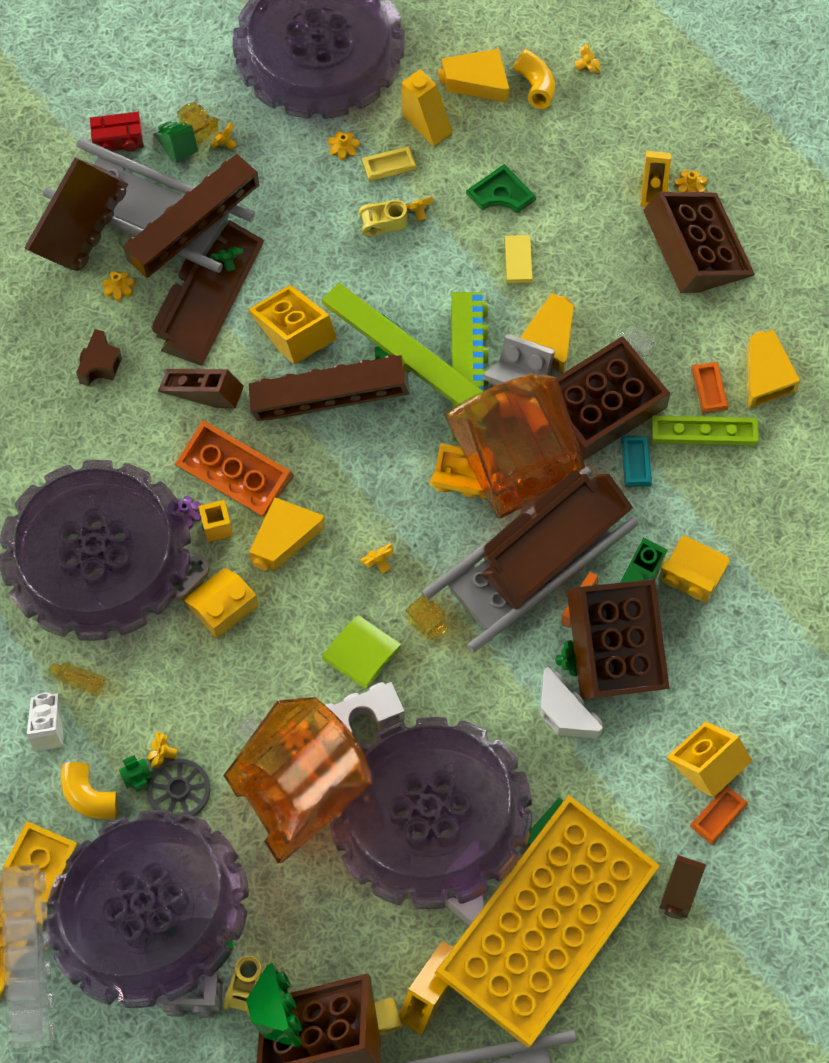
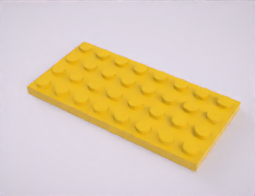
(547, 921)

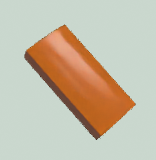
(234, 468)

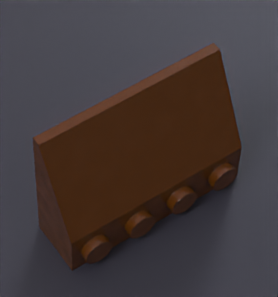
(77, 215)
(695, 240)
(610, 395)
(617, 639)
(335, 1023)

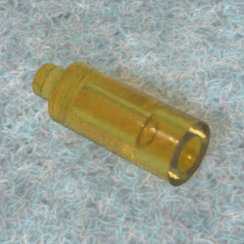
(78, 677)

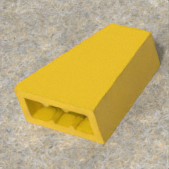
(475, 75)
(424, 108)
(552, 328)
(768, 369)
(283, 534)
(425, 993)

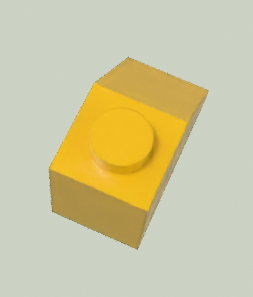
(655, 175)

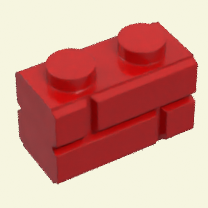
(117, 131)

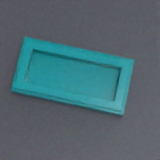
(636, 461)

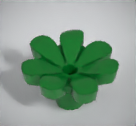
(227, 257)
(567, 658)

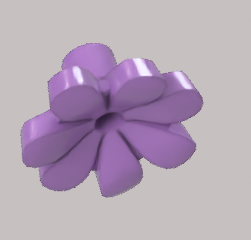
(190, 510)

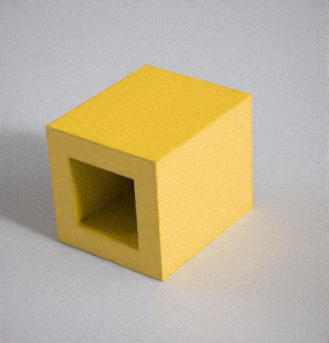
(215, 520)

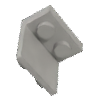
(519, 359)
(211, 990)

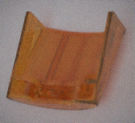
(517, 440)
(298, 772)

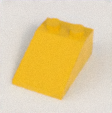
(294, 324)

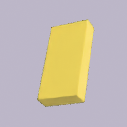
(389, 163)
(518, 259)

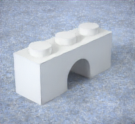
(379, 703)

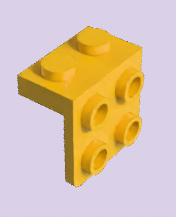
(454, 472)
(694, 569)

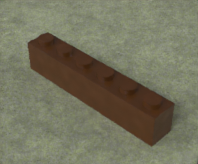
(191, 215)
(329, 388)

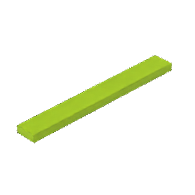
(397, 342)

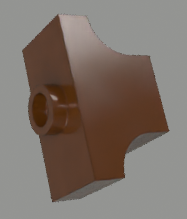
(98, 360)

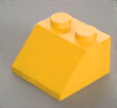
(222, 601)
(710, 758)

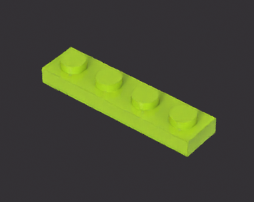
(705, 430)

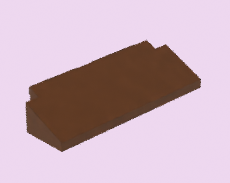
(199, 307)
(561, 528)

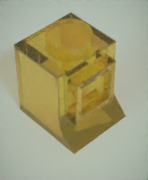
(199, 119)
(426, 618)

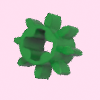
(135, 773)

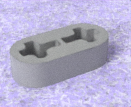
(195, 579)

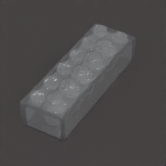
(24, 958)

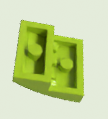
(361, 651)

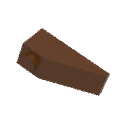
(205, 386)
(682, 887)

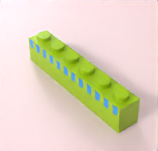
(468, 337)

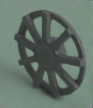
(179, 788)

